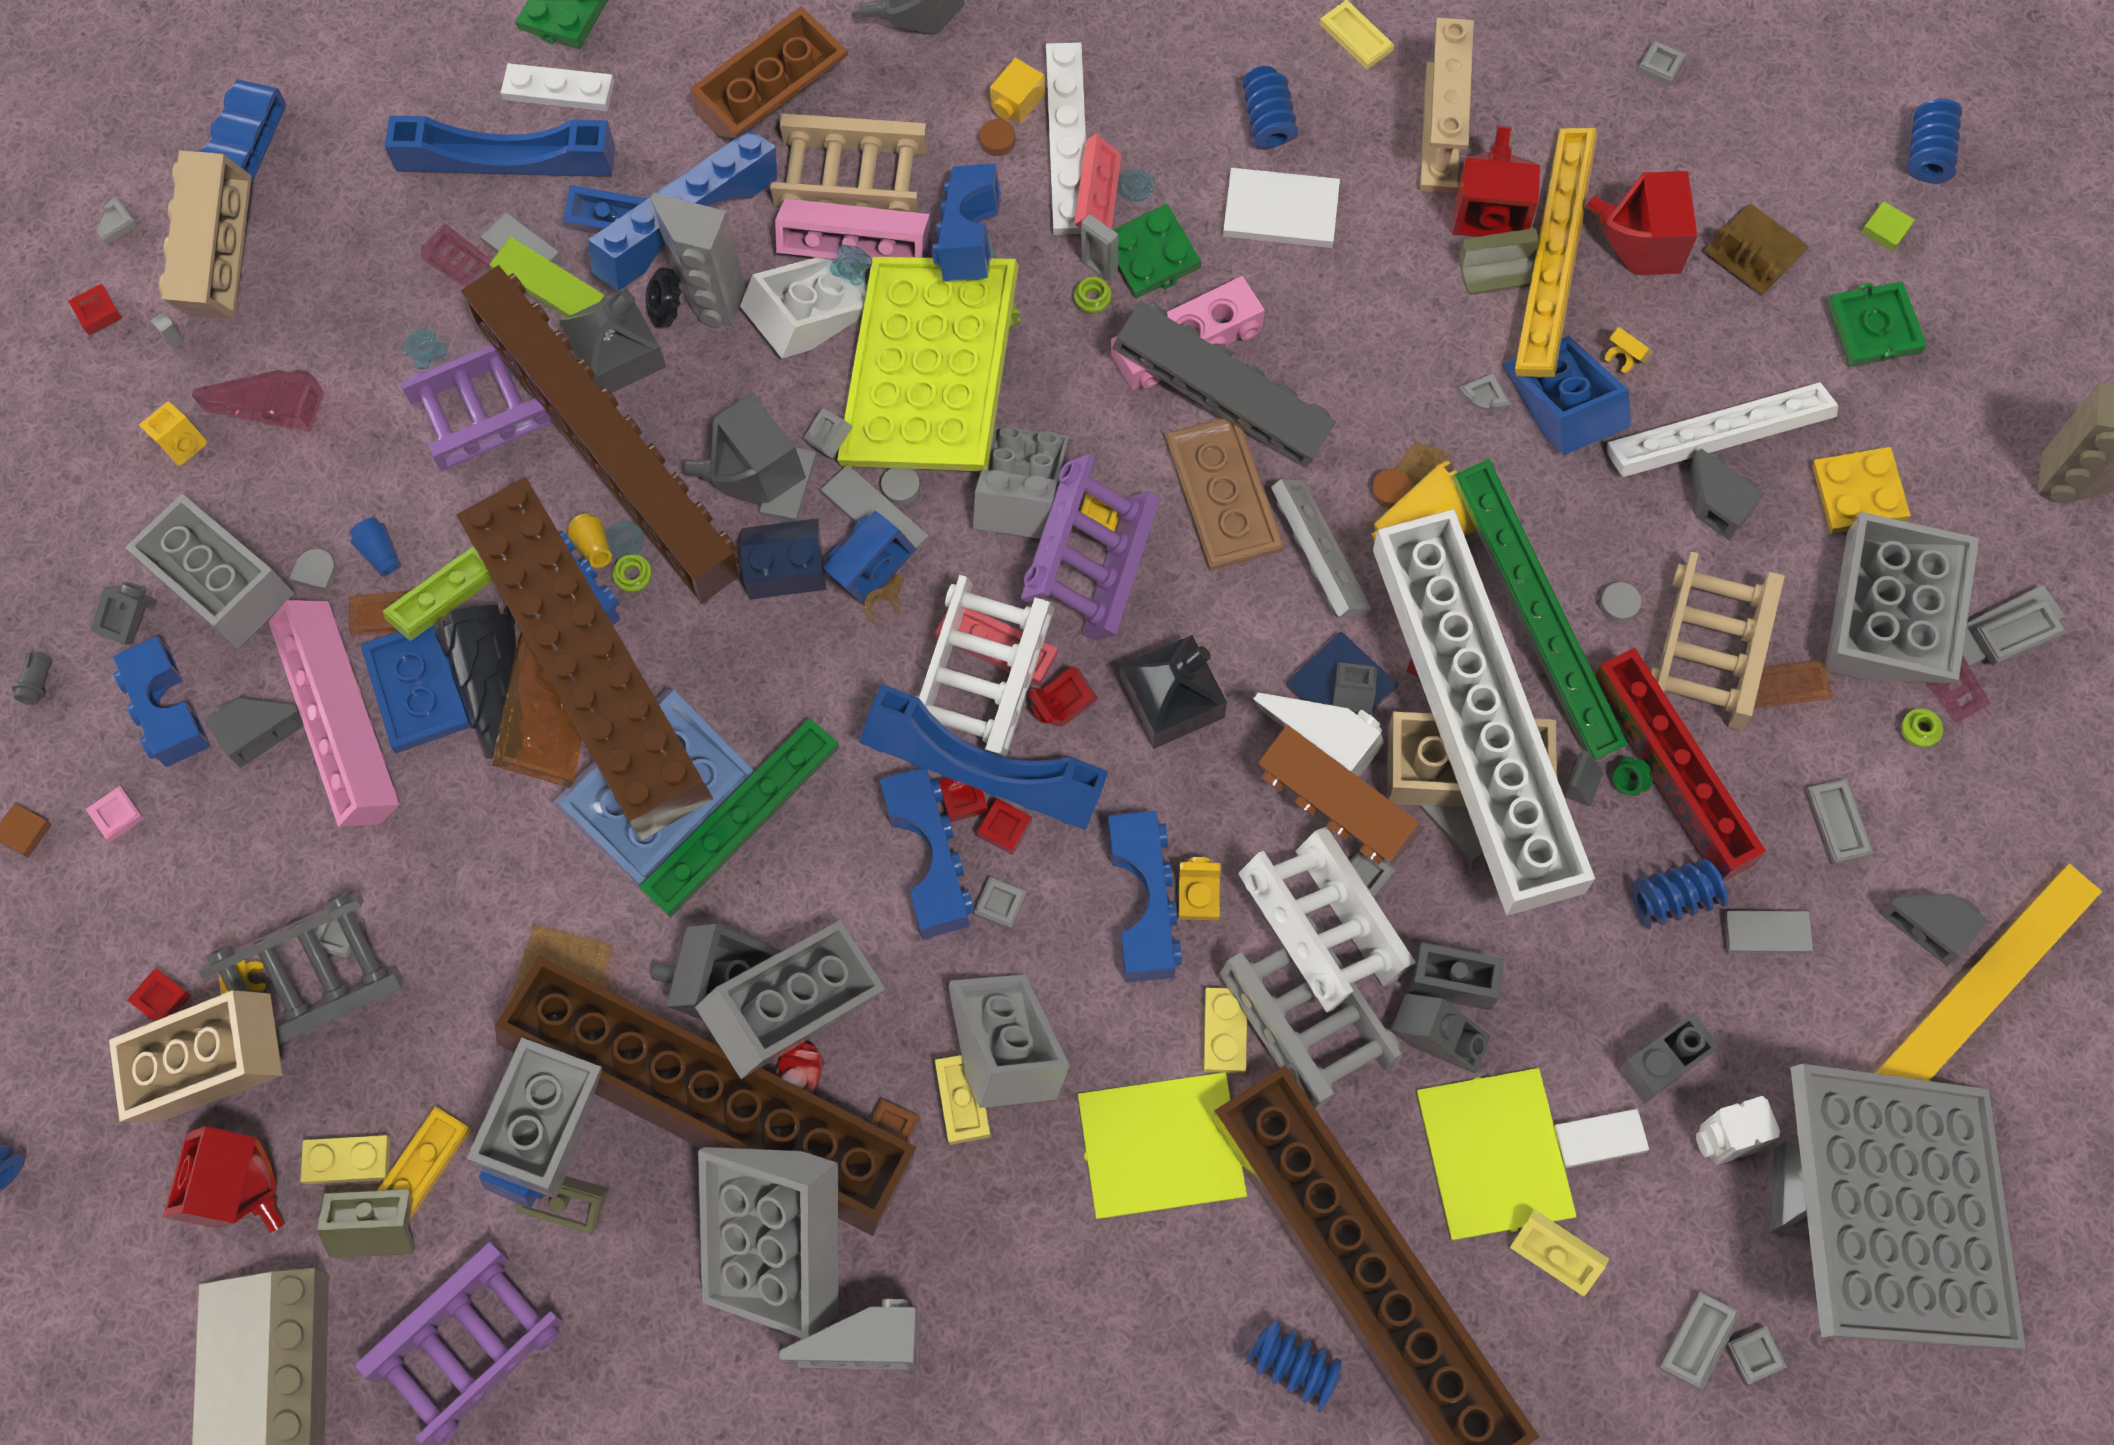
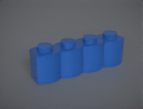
(246, 124)

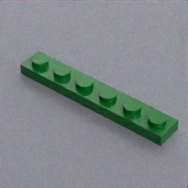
(739, 818)

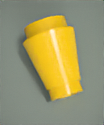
(590, 539)

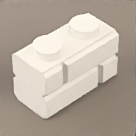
(1738, 1131)

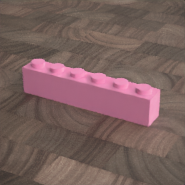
(333, 713)

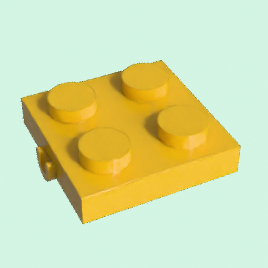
(1860, 484)

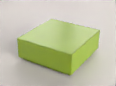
(1888, 226)

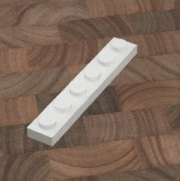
(1065, 131)
(1722, 429)

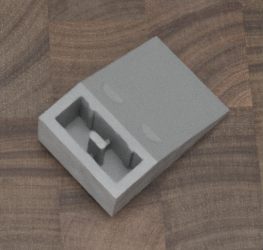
(1019, 481)

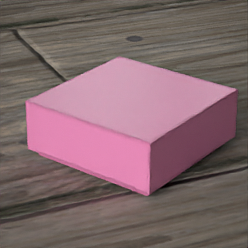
(114, 813)

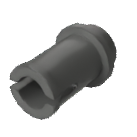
(32, 678)

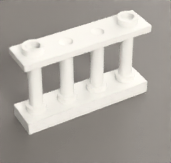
(1021, 657)
(1350, 901)

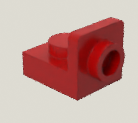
(802, 1067)

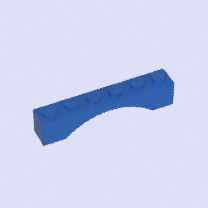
(568, 149)
(632, 242)
(907, 730)

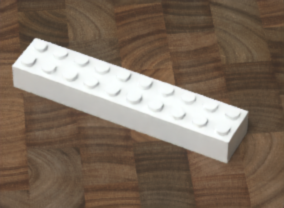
(1482, 714)

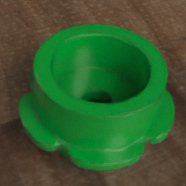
(1623, 776)

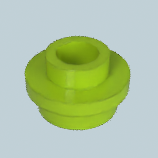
(1088, 286)
(627, 563)
(1918, 737)

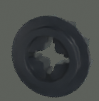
(663, 297)

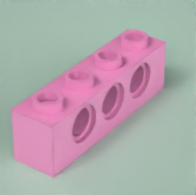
(1229, 302)

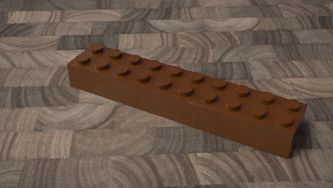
(602, 434)
(585, 659)
(696, 1092)
(1368, 1268)

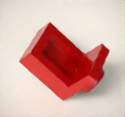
(1062, 698)

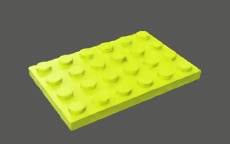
(928, 366)

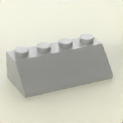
(702, 257)

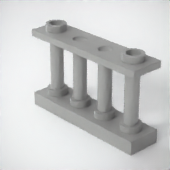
(1291, 1047)

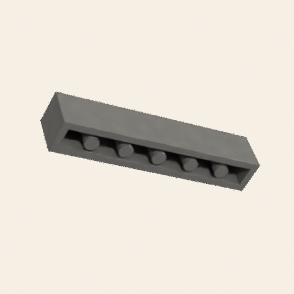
(1223, 383)

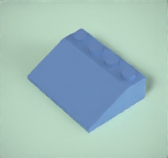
(600, 818)

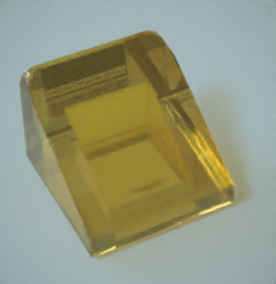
(1421, 461)

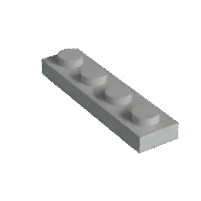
(1321, 548)

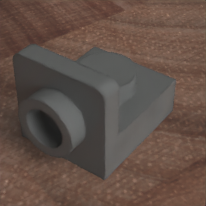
(121, 612)

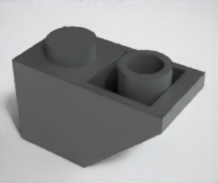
(1721, 495)
(1440, 1031)
(1668, 1058)

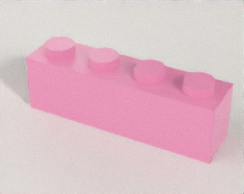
(821, 228)

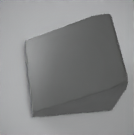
(1355, 687)
(1583, 779)

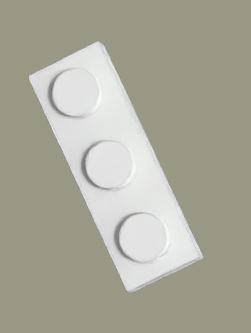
(557, 87)

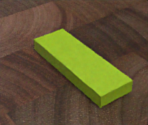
(545, 279)
(438, 594)

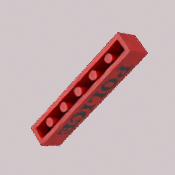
(1678, 765)

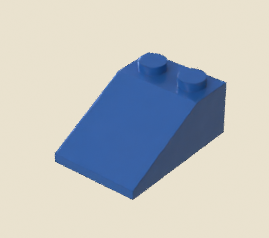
(1576, 404)

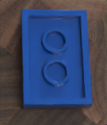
(414, 689)

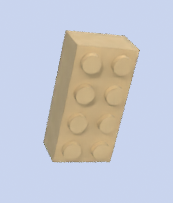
(205, 235)
(1420, 766)
(195, 1057)

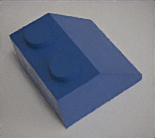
(869, 556)

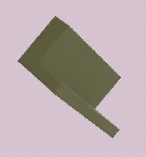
(1498, 261)
(366, 1223)

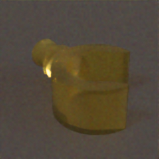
(888, 593)

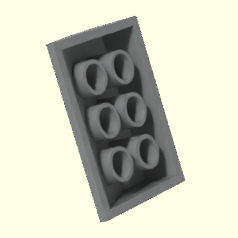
(1901, 602)
(770, 1236)

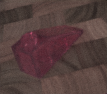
(267, 398)

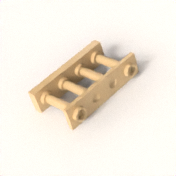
(1446, 105)
(856, 134)
(1755, 631)

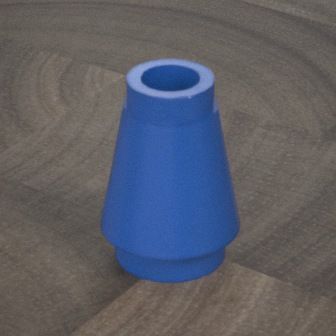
(375, 545)

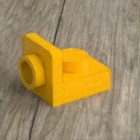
(173, 433)
(1199, 889)

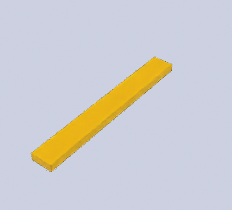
(1556, 253)
(1992, 977)

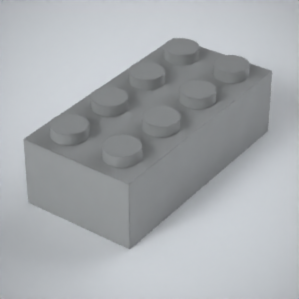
(210, 570)
(789, 998)

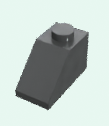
(252, 727)
(1937, 923)

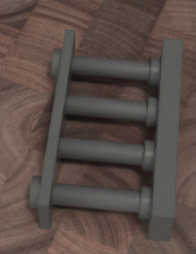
(337, 997)

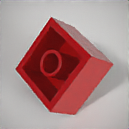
(1496, 191)
(1652, 223)
(222, 1180)

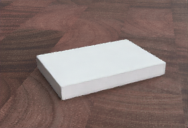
(1281, 207)

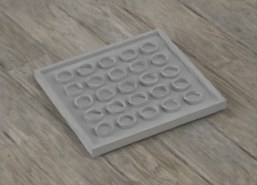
(1905, 1210)

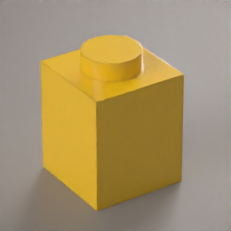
(1017, 91)

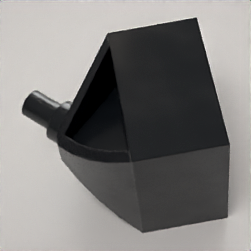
(1173, 691)

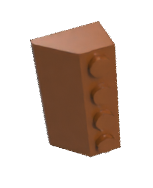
(765, 74)
(1340, 796)

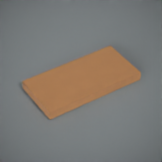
(1224, 493)

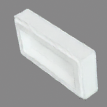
(1601, 1138)

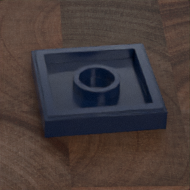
(1317, 678)

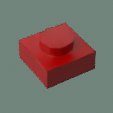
(95, 309)
(962, 800)
(1004, 826)
(158, 996)

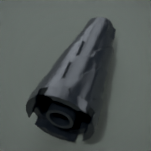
(481, 659)

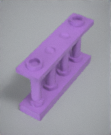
(485, 432)
(1123, 547)
(420, 1332)

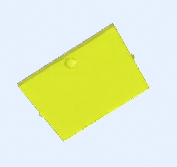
(1158, 1146)
(1495, 1153)

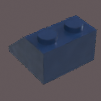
(782, 559)

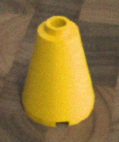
(1429, 497)

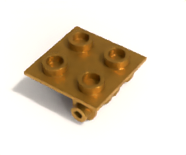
(1755, 248)

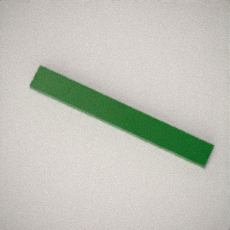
(1539, 610)

